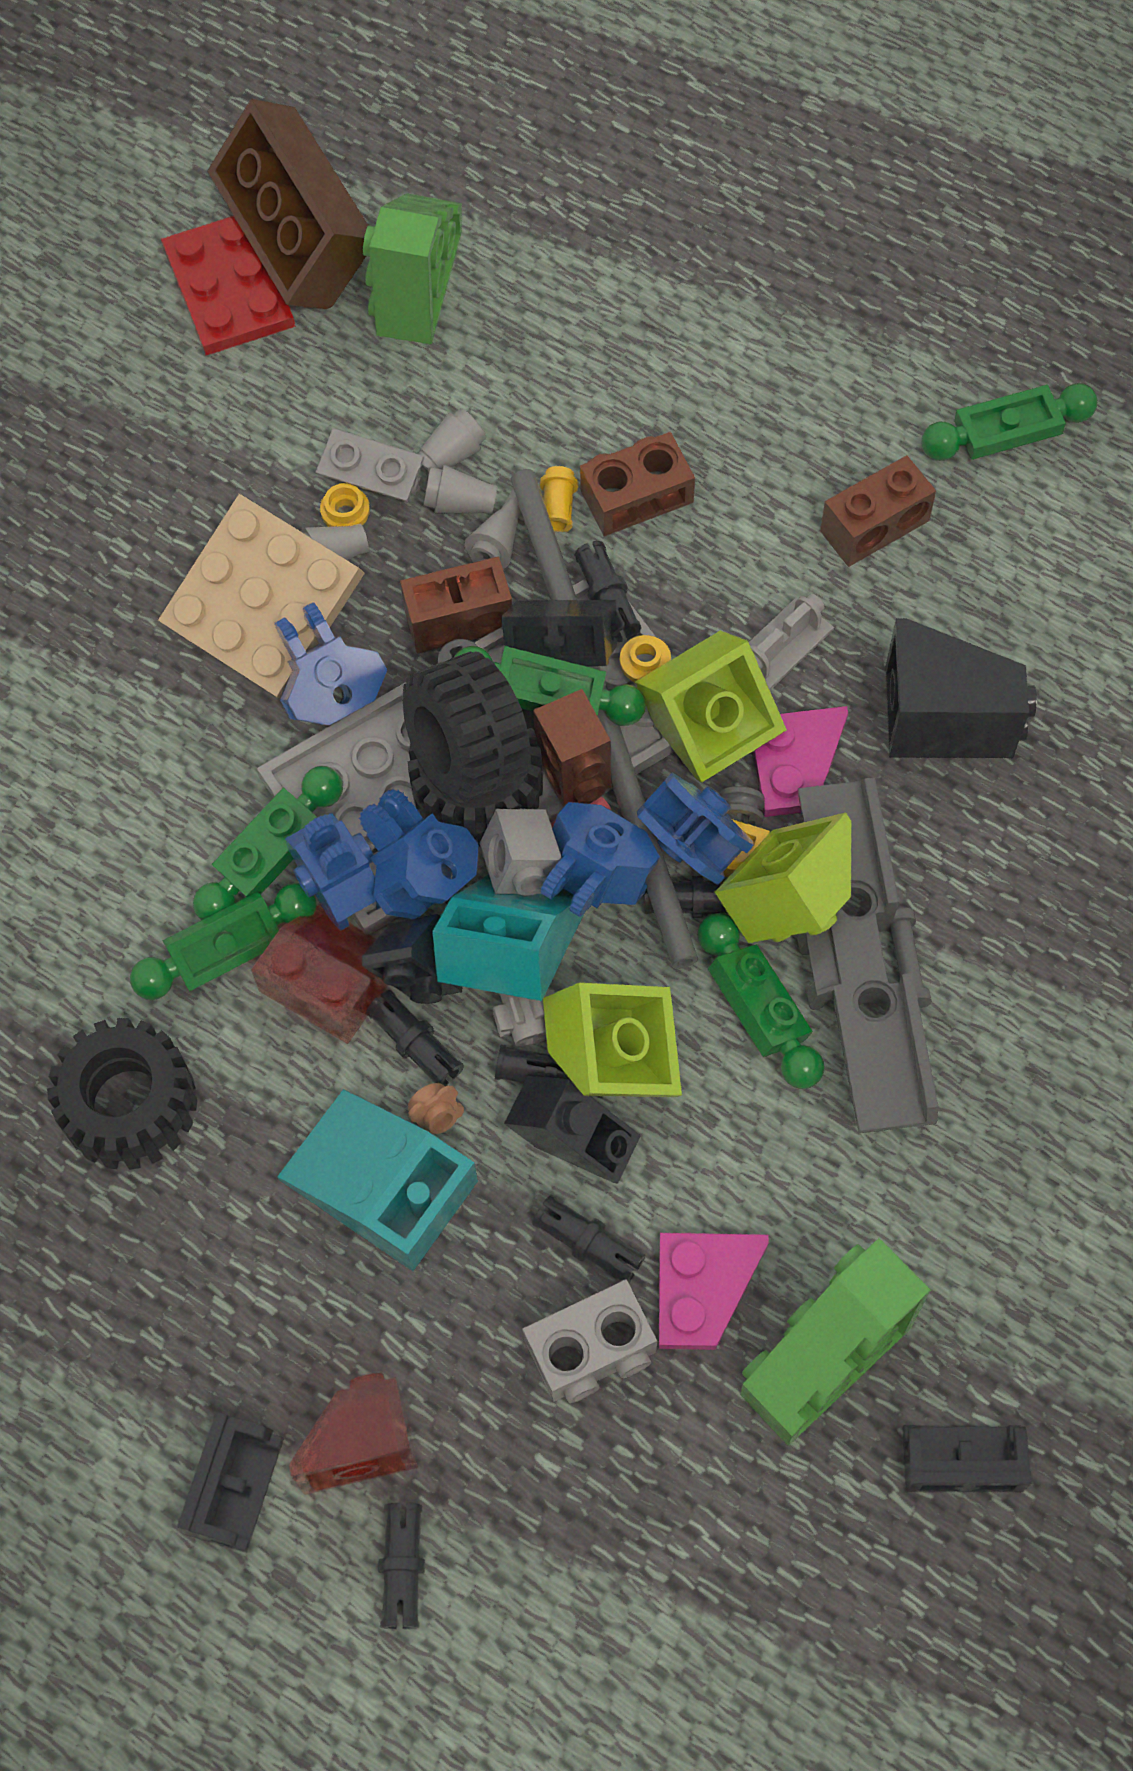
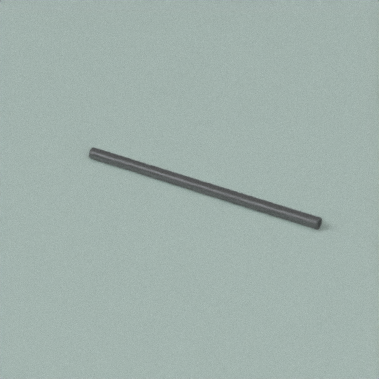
(623, 776)

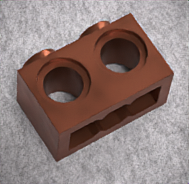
(640, 492)
(877, 510)
(455, 603)
(573, 748)

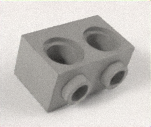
(582, 1329)

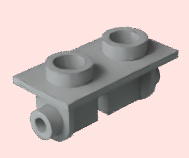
(371, 465)
(790, 638)

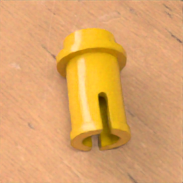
(558, 490)

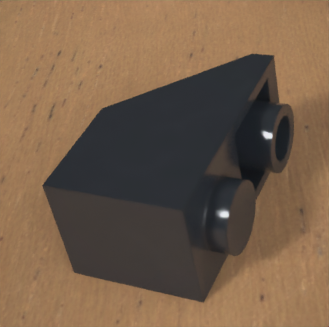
(406, 960)
(572, 1127)

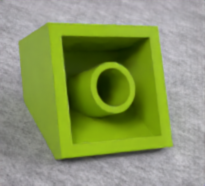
(712, 704)
(792, 881)
(614, 1039)

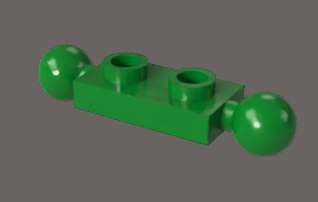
(1009, 422)
(545, 679)
(261, 849)
(220, 942)
(760, 1001)

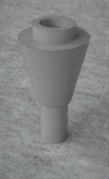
(496, 534)

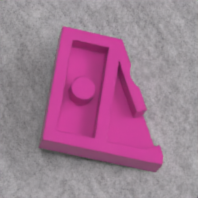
(798, 757)
(703, 1285)

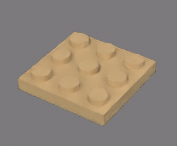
(250, 579)

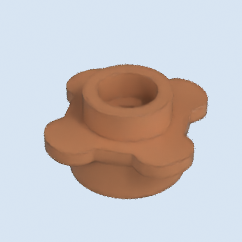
(435, 1108)

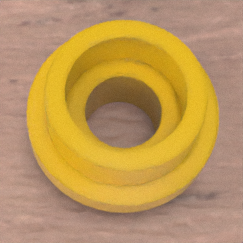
(340, 496)
(644, 644)

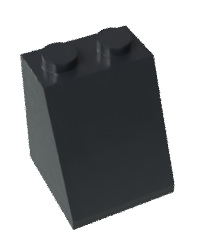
(953, 697)

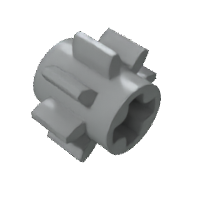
(522, 1019)

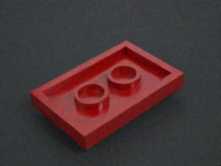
(225, 286)

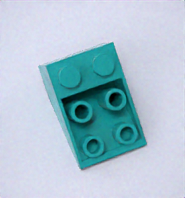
(503, 940)
(381, 1177)

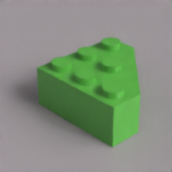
(411, 264)
(834, 1339)

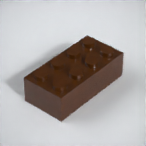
(290, 204)

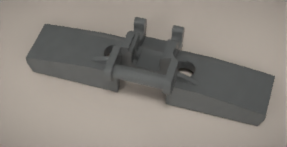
(886, 1054)

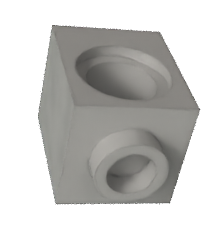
(519, 850)

